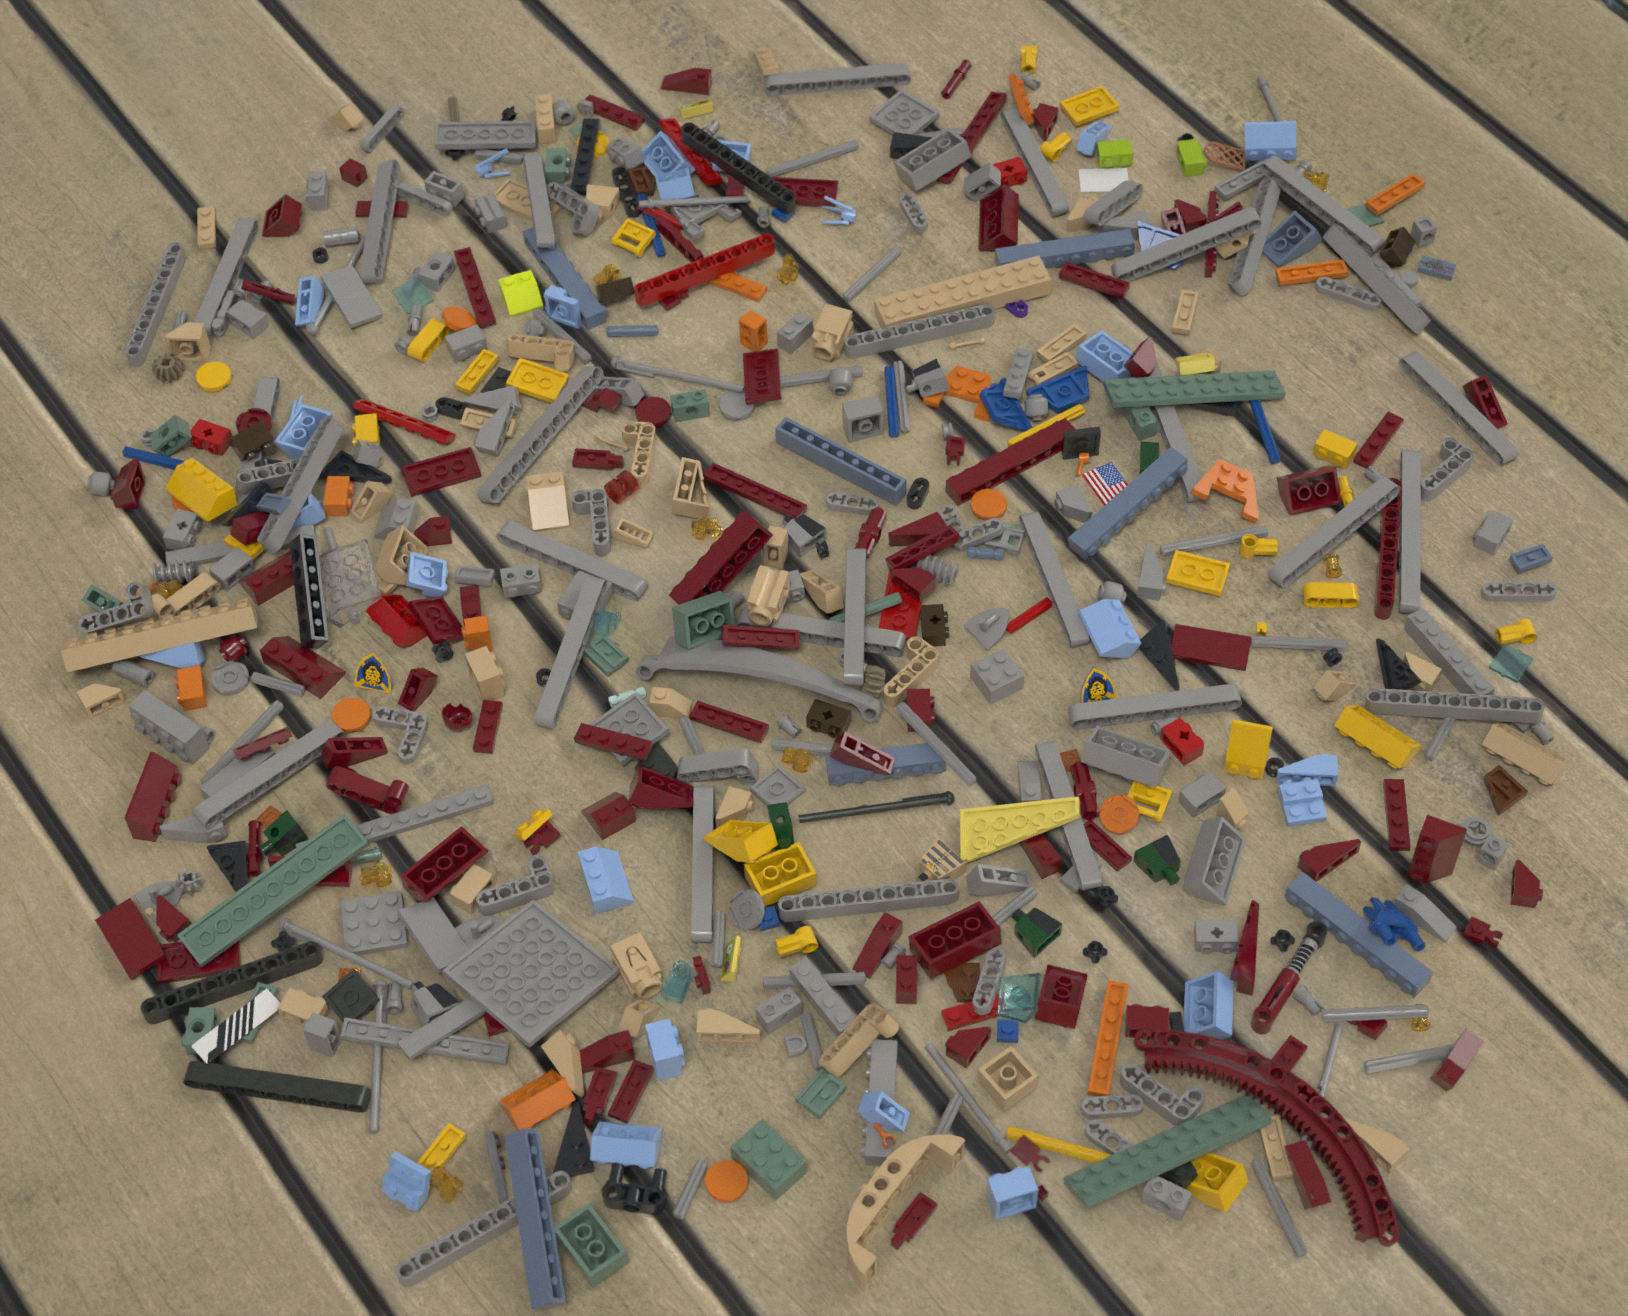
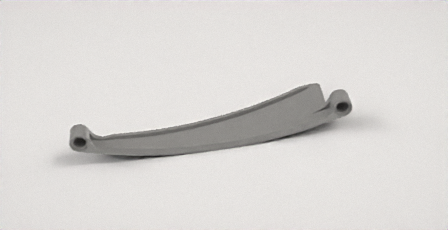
(758, 663)

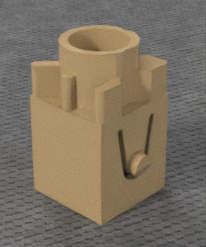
(831, 332)
(768, 596)
(637, 967)

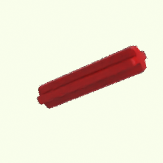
(656, 212)
(1028, 615)

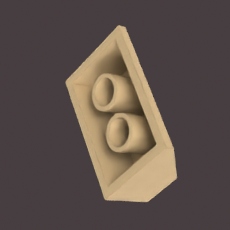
(393, 559)

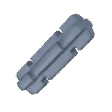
(985, 553)

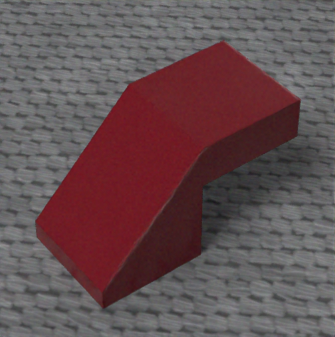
(734, 187)
(602, 398)

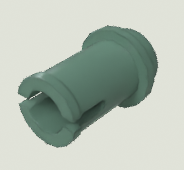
(369, 855)

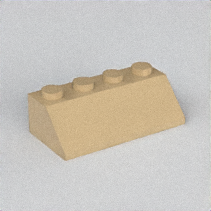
(1525, 752)

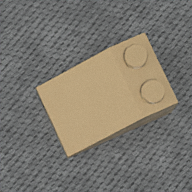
(547, 501)

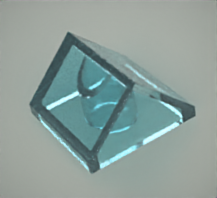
(1019, 996)

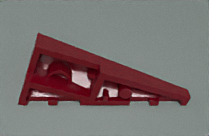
(1245, 959)

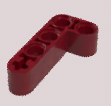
(368, 791)

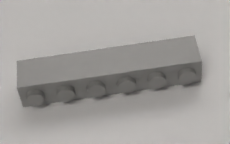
(1446, 654)
(882, 1078)

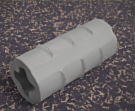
(341, 236)
(133, 672)

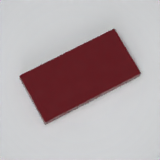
(811, 190)
(762, 376)
(441, 471)
(1210, 647)
(130, 938)
(182, 966)

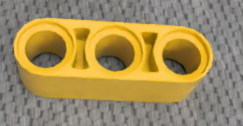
(428, 340)
(1330, 595)

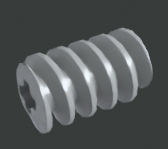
(939, 570)
(176, 572)

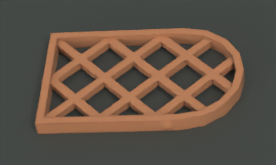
(1222, 163)

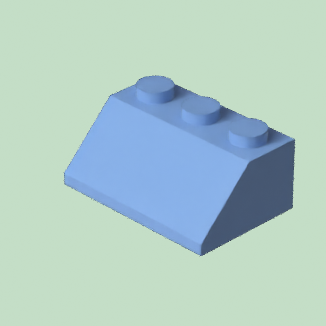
(1270, 139)
(664, 156)
(1104, 357)
(299, 430)
(1110, 629)
(604, 879)
(1209, 1005)
(625, 1144)

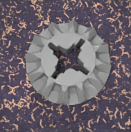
(1473, 823)

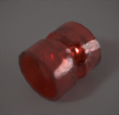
(623, 485)

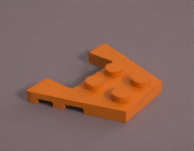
(965, 385)
(1233, 483)

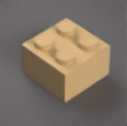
(485, 674)
(1007, 1078)

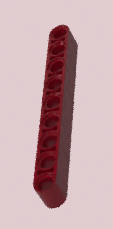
(1387, 556)

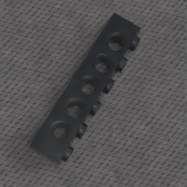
(308, 591)

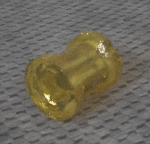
(1332, 565)
(1425, 1024)

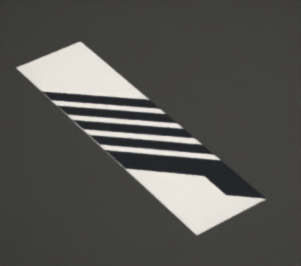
(236, 1026)

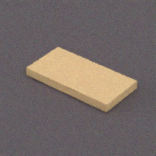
(515, 198)

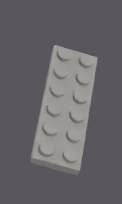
(485, 135)

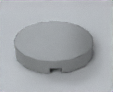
(734, 407)
(230, 678)
(746, 909)

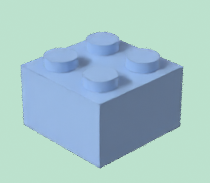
(675, 185)
(665, 1049)
(1012, 1192)

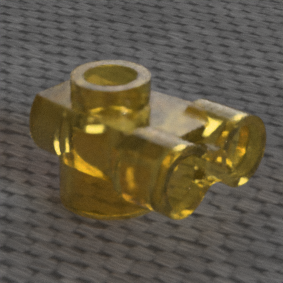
(1318, 179)
(788, 271)
(609, 273)
(705, 527)
(167, 589)
(800, 758)
(378, 873)
(445, 1184)

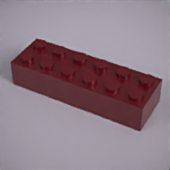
(723, 559)

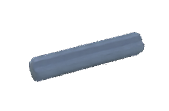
(634, 330)

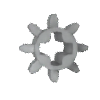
(534, 328)
(188, 882)

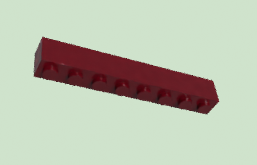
(1008, 462)

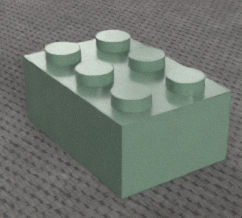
(702, 619)
(768, 1159)
(590, 1245)

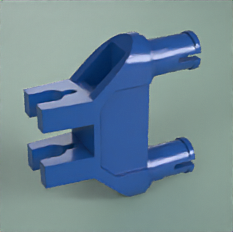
(1392, 923)

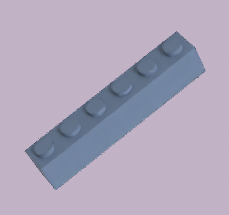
(909, 761)

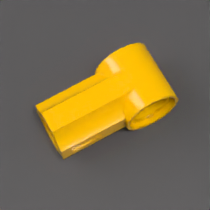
(1028, 58)
(1053, 149)
(1252, 546)
(1521, 631)
(802, 940)

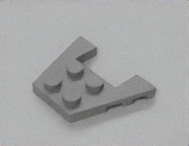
(691, 215)

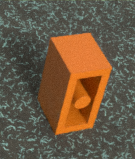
(338, 496)
(477, 633)
(191, 688)

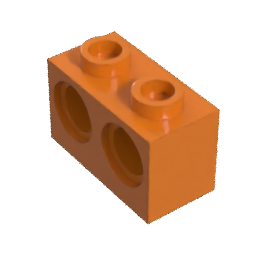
(753, 331)

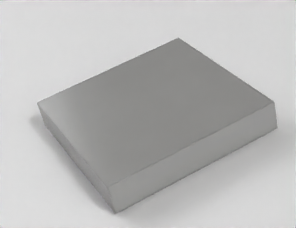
(777, 787)

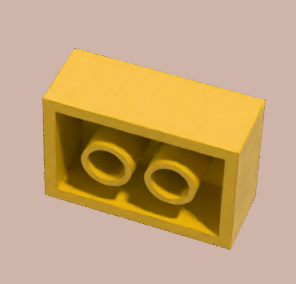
(781, 874)

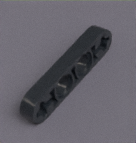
(624, 192)

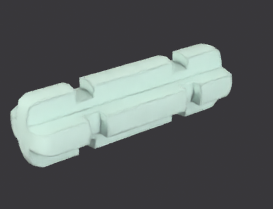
(615, 700)

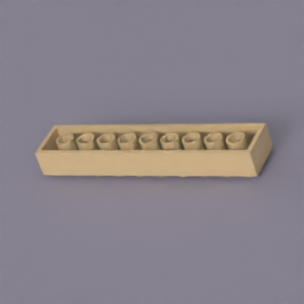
(992, 286)
(159, 634)

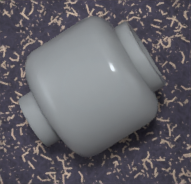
(563, 112)
(840, 380)
(1036, 406)
(100, 483)
(1111, 590)

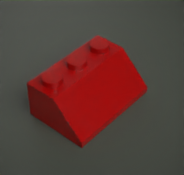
(396, 620)

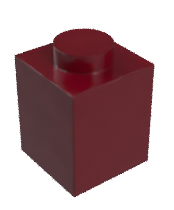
(353, 172)

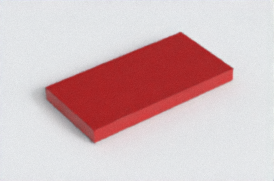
(902, 616)

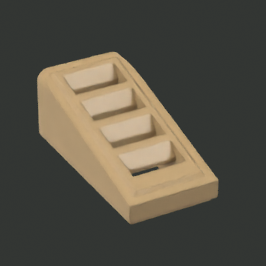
(628, 526)

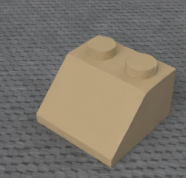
(189, 342)

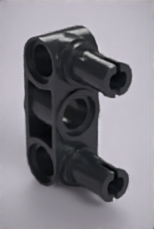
(634, 1197)

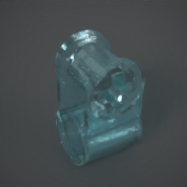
(605, 622)
(677, 982)

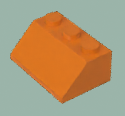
(537, 1100)

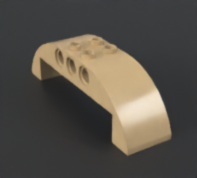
(886, 1190)

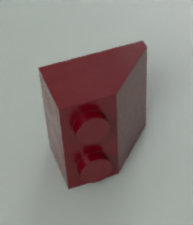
(282, 218)
(129, 486)
(610, 815)

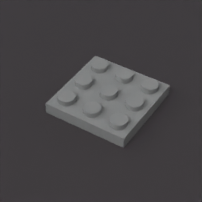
(904, 114)
(634, 719)
(373, 923)

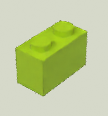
(1114, 153)
(1191, 157)

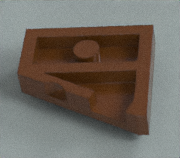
(642, 180)
(1503, 789)
(963, 981)

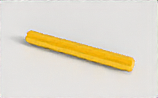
(1069, 415)
(1058, 1145)

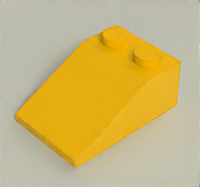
(1247, 749)
(743, 839)
(1217, 1181)

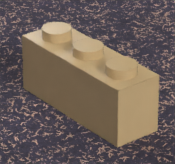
(545, 118)

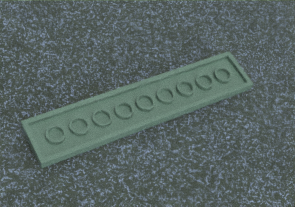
(1194, 388)
(273, 890)
(1166, 1150)

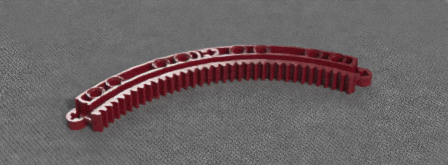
(1345, 1155)

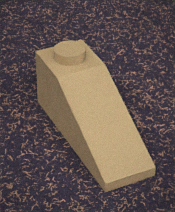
(823, 591)
(722, 1028)
(566, 1059)
(1383, 1146)

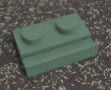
(605, 655)
(821, 1093)

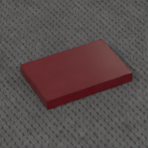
(437, 620)

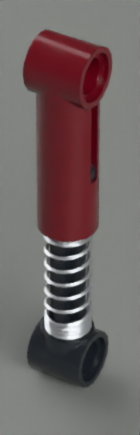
(1288, 979)

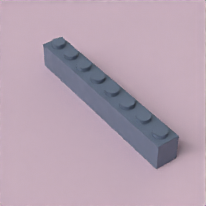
(1072, 250)
(564, 276)
(840, 460)
(1128, 503)
(1355, 933)
(535, 1219)

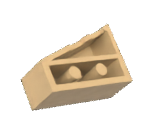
(689, 492)

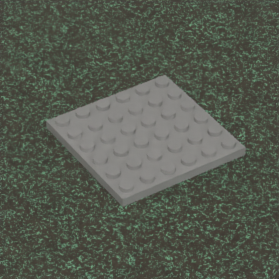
(531, 973)

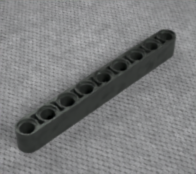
(738, 168)
(222, 981)
(277, 1086)

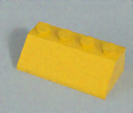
(201, 490)
(1377, 735)

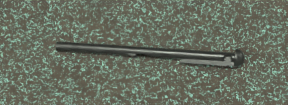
(863, 809)

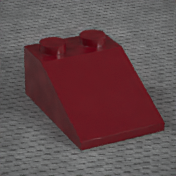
(658, 791)
(1061, 996)

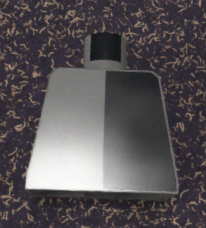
(928, 379)
(803, 533)
(431, 1001)

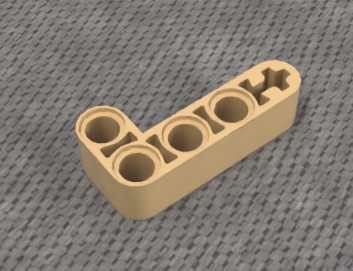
(542, 348)
(644, 438)
(187, 598)
(913, 673)
(856, 1038)

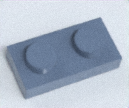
(1530, 558)

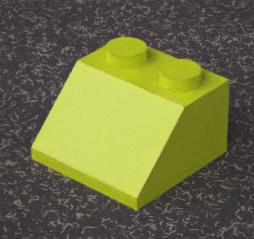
(520, 293)

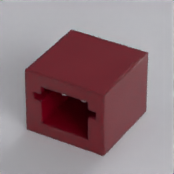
(1042, 1193)

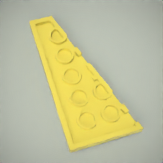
(1000, 826)

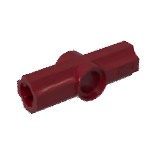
(871, 530)
(1085, 789)

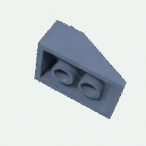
(1290, 240)

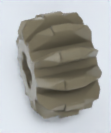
(167, 367)
(873, 681)

